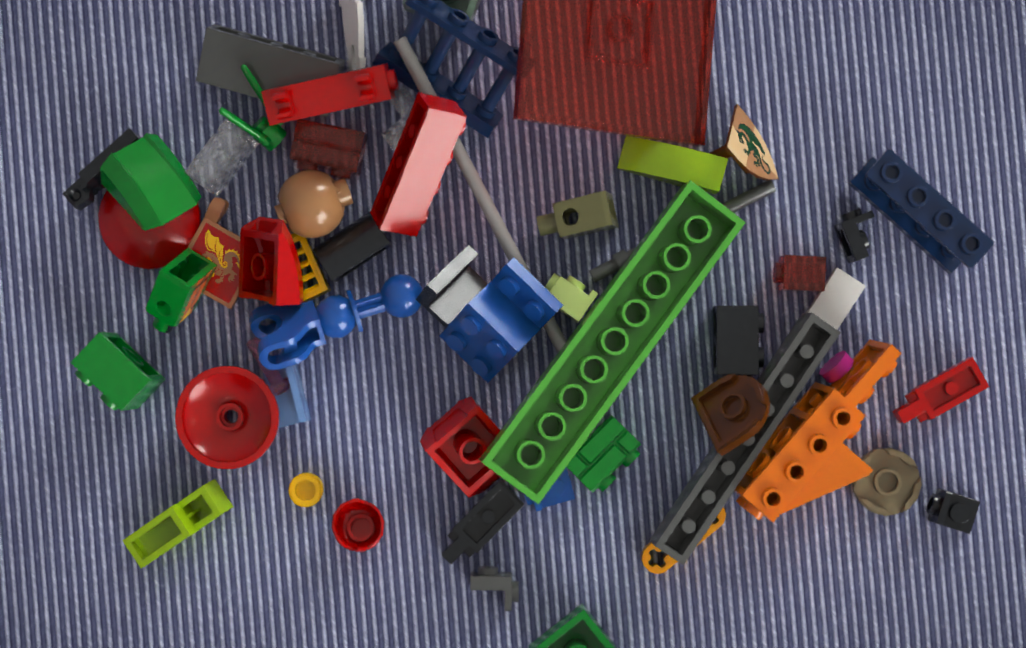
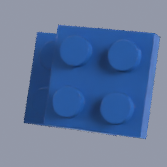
(500, 320)

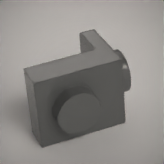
(490, 579)

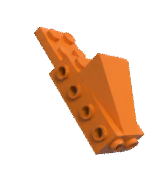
(807, 447)

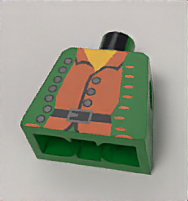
(179, 289)

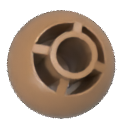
(312, 203)

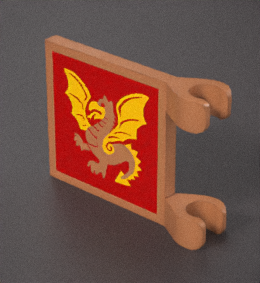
(221, 248)

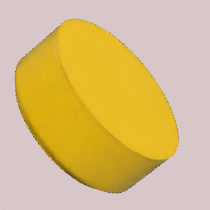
(306, 489)

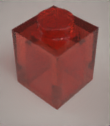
(800, 273)

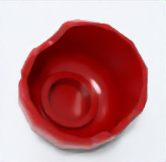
(357, 525)

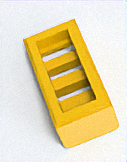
(322, 286)

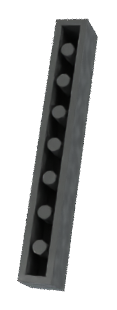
(719, 474)

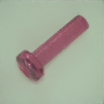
(278, 384)

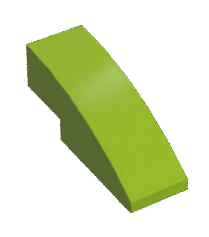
(672, 163)
(177, 523)

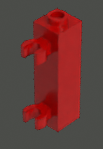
(330, 94)

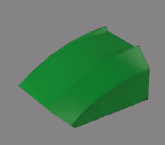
(149, 182)

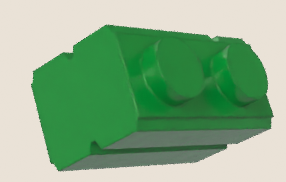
(603, 453)

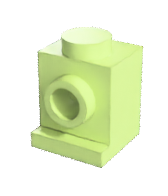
(571, 295)

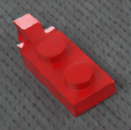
(942, 392)

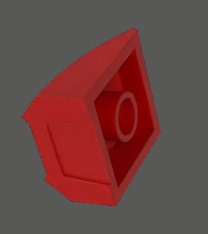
(269, 263)
(459, 442)

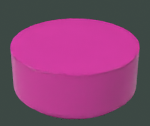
(836, 367)

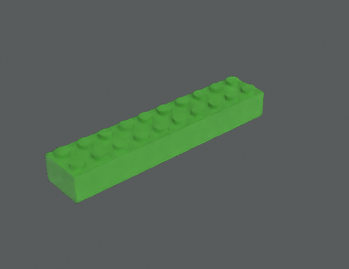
(612, 341)

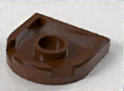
(732, 410)

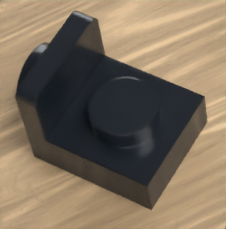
(853, 241)
(952, 510)

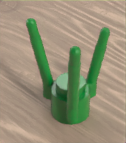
(264, 134)

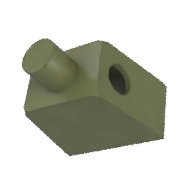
(595, 215)

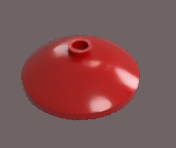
(145, 248)
(204, 421)

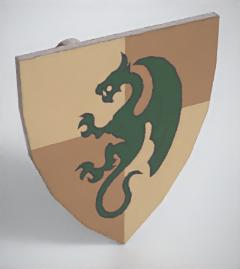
(747, 147)

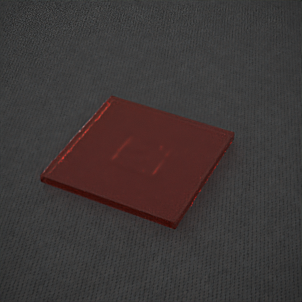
(617, 66)

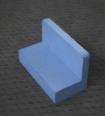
(293, 402)

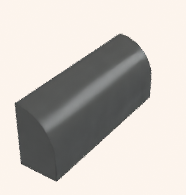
(268, 60)

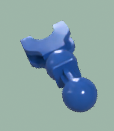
(303, 327)

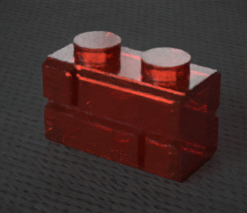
(328, 148)

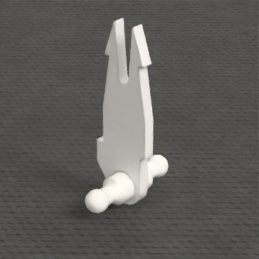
(354, 32)

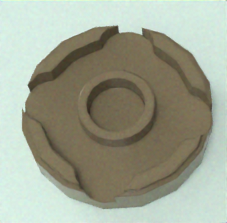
(892, 483)

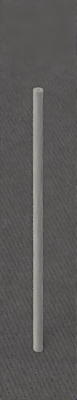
(475, 182)

